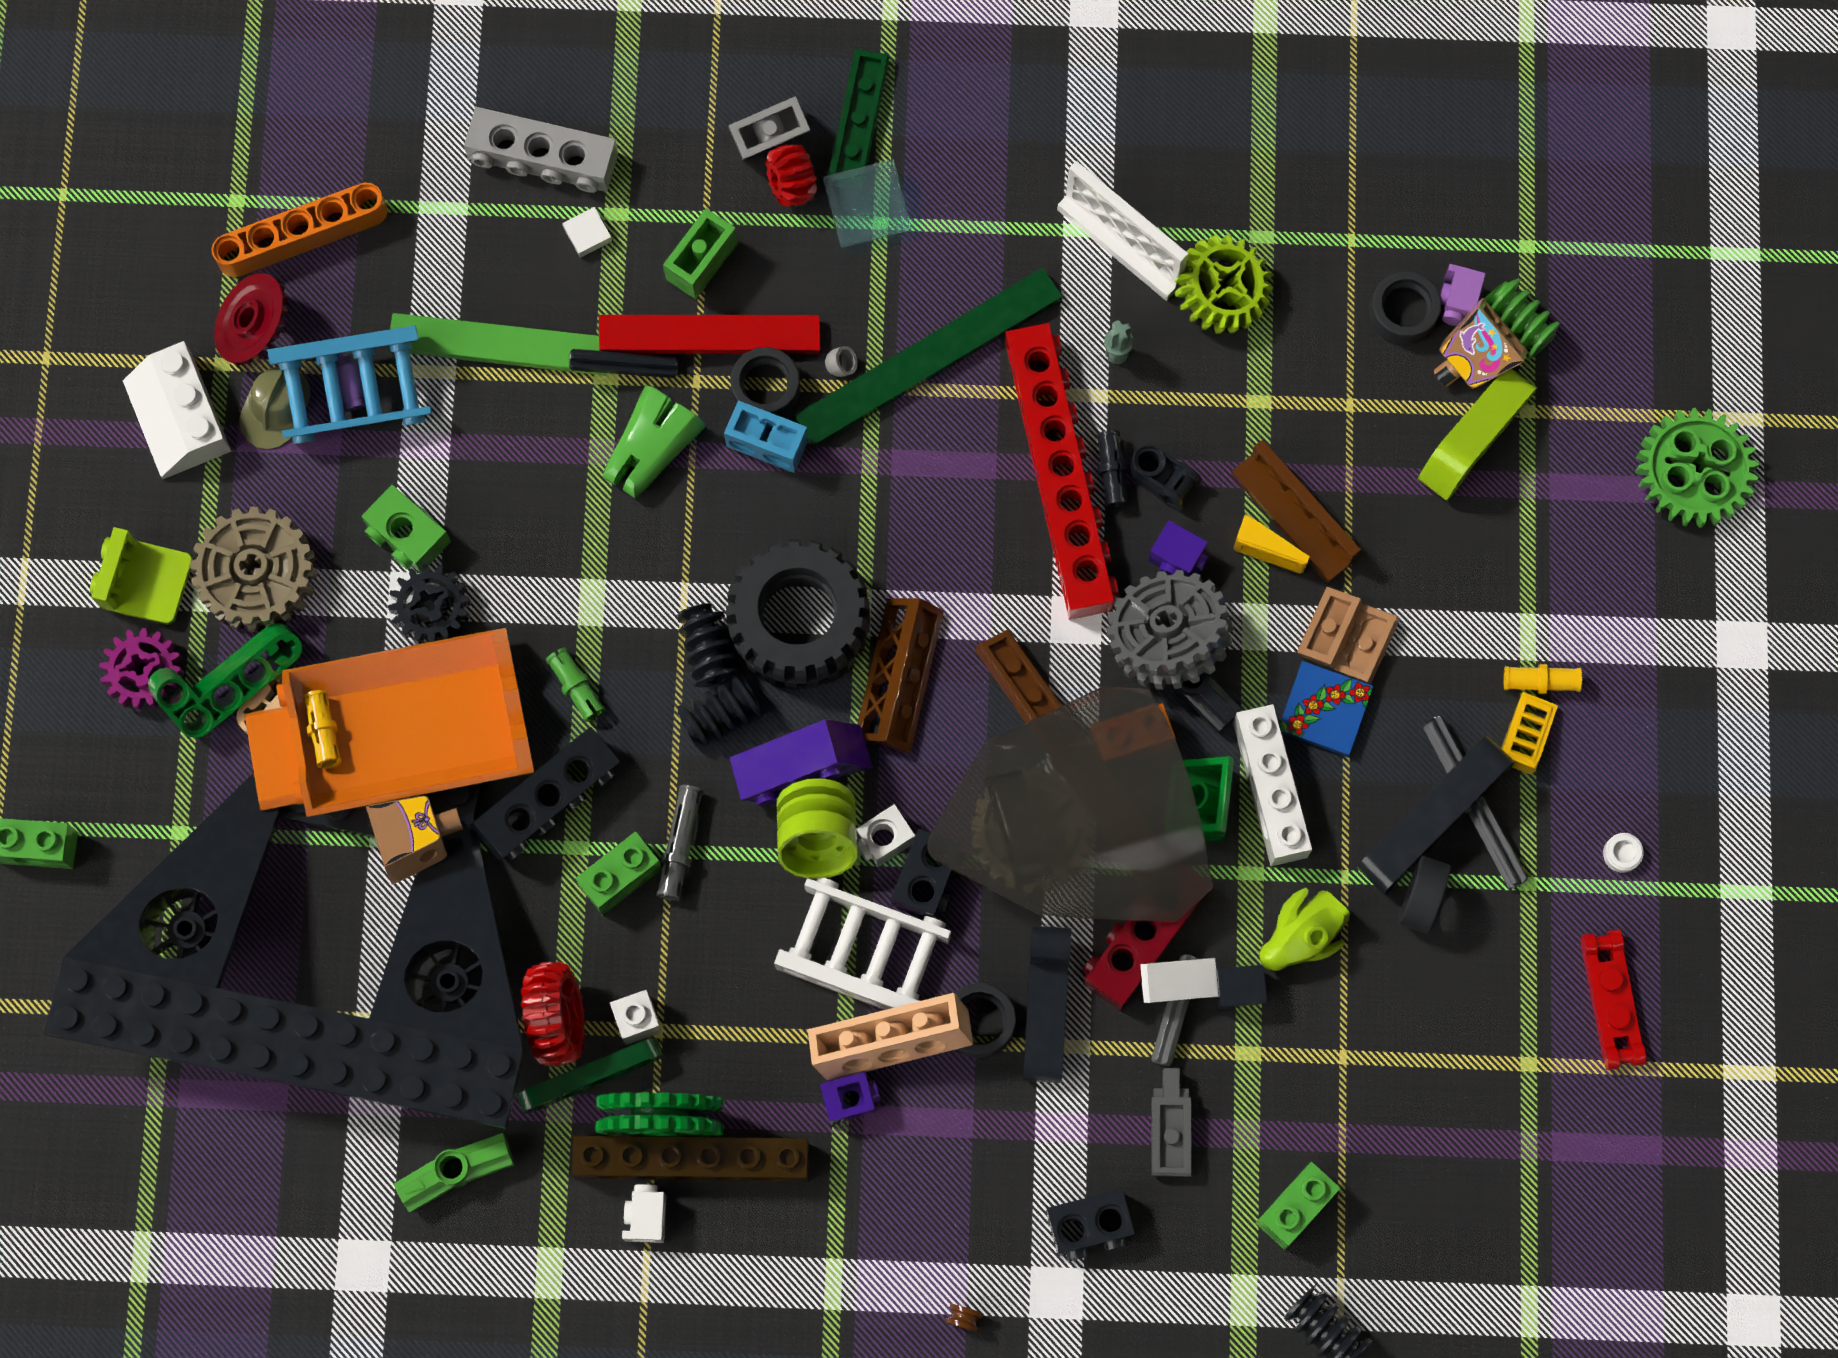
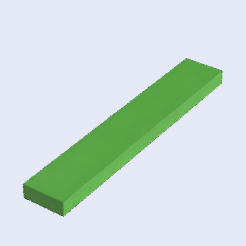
(495, 342)

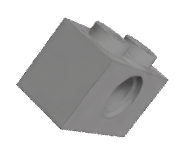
(769, 128)

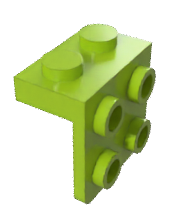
(140, 578)

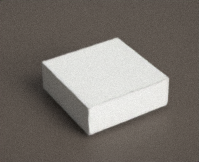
(587, 232)

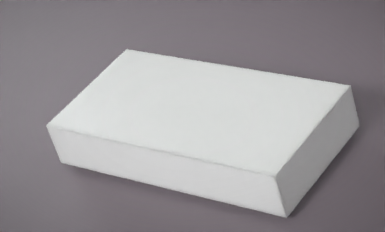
(1179, 980)

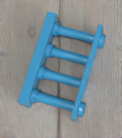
(363, 349)

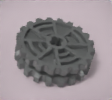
(1169, 629)

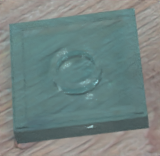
(867, 203)

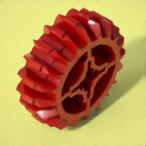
(553, 1014)

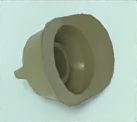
(269, 410)

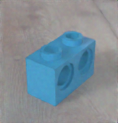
(766, 436)

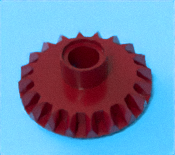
(250, 319)

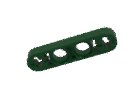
(590, 1075)

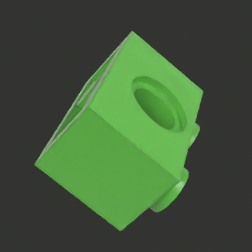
(396, 510)
(37, 843)
(619, 873)
(1297, 1205)

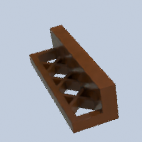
(1296, 512)
(905, 672)

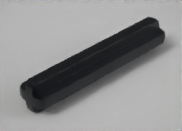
(623, 363)

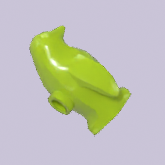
(1305, 930)

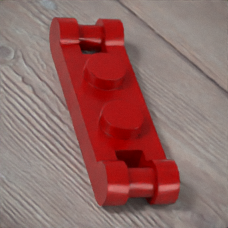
(1612, 1000)

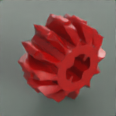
(791, 175)

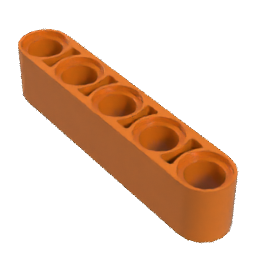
(282, 225)

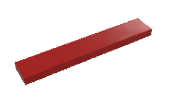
(708, 333)

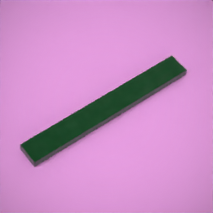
(928, 357)

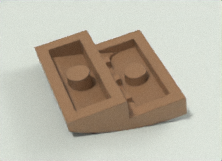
(1348, 636)

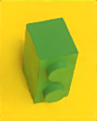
(700, 253)

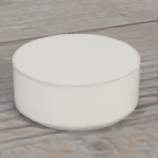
(1623, 852)

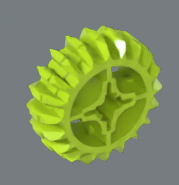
(1211, 273)

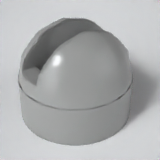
(841, 361)

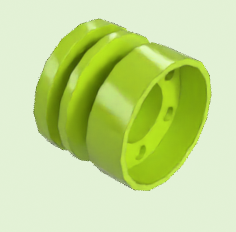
(816, 828)

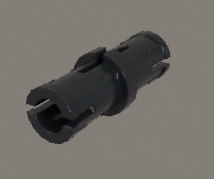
(1112, 469)

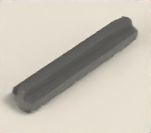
(1170, 1028)

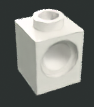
(887, 820)
(635, 1017)

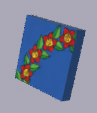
(1325, 709)

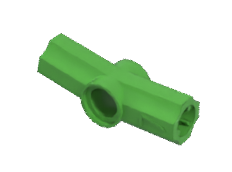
(477, 1161)

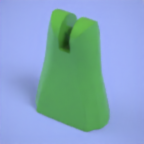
(651, 440)

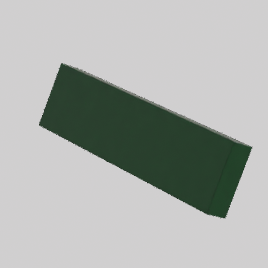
(859, 111)

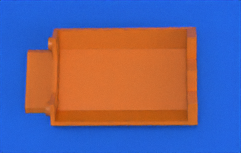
(404, 723)

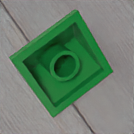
(1211, 788)

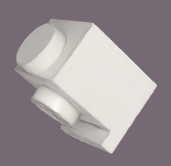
(645, 1215)

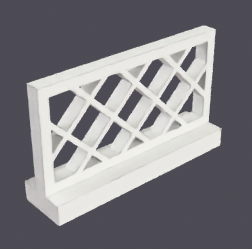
(1122, 231)

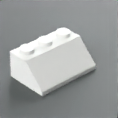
(175, 411)

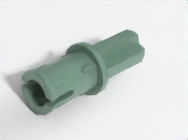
(1118, 342)

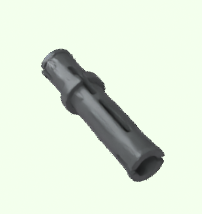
(677, 854)

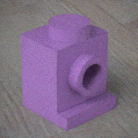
(1460, 293)

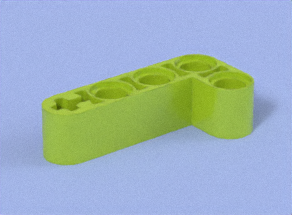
(1476, 433)

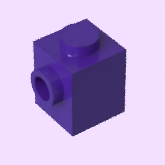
(1179, 551)

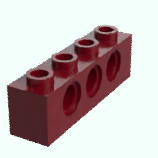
(1119, 986)

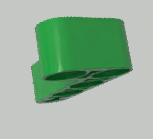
(229, 674)

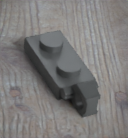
(1170, 1127)

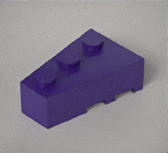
(814, 752)

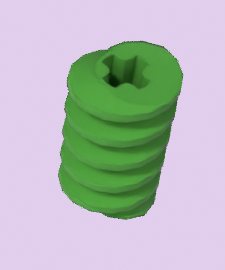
(1522, 316)

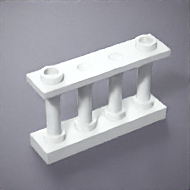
(833, 973)

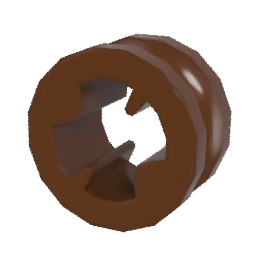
(964, 1318)

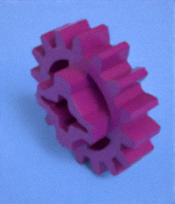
(127, 672)

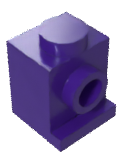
(836, 1090)

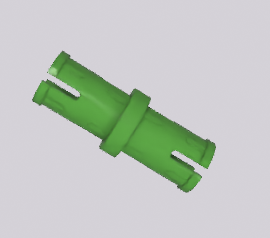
(575, 684)

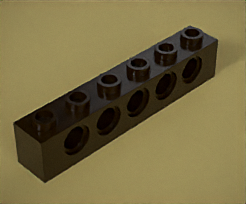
(690, 1159)

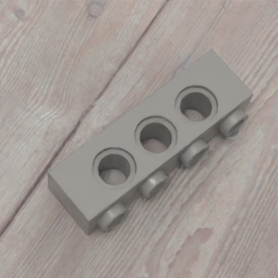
(492, 127)

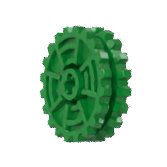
(659, 1115)

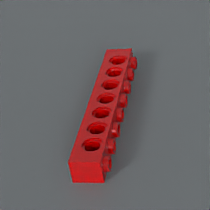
(1080, 596)

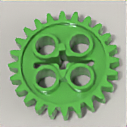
(1692, 498)

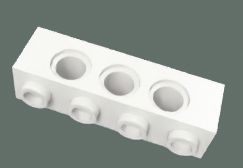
(1272, 785)

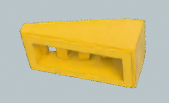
(1263, 544)
(1524, 762)

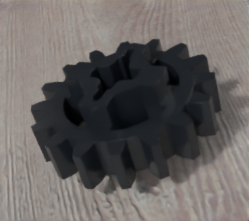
(416, 610)

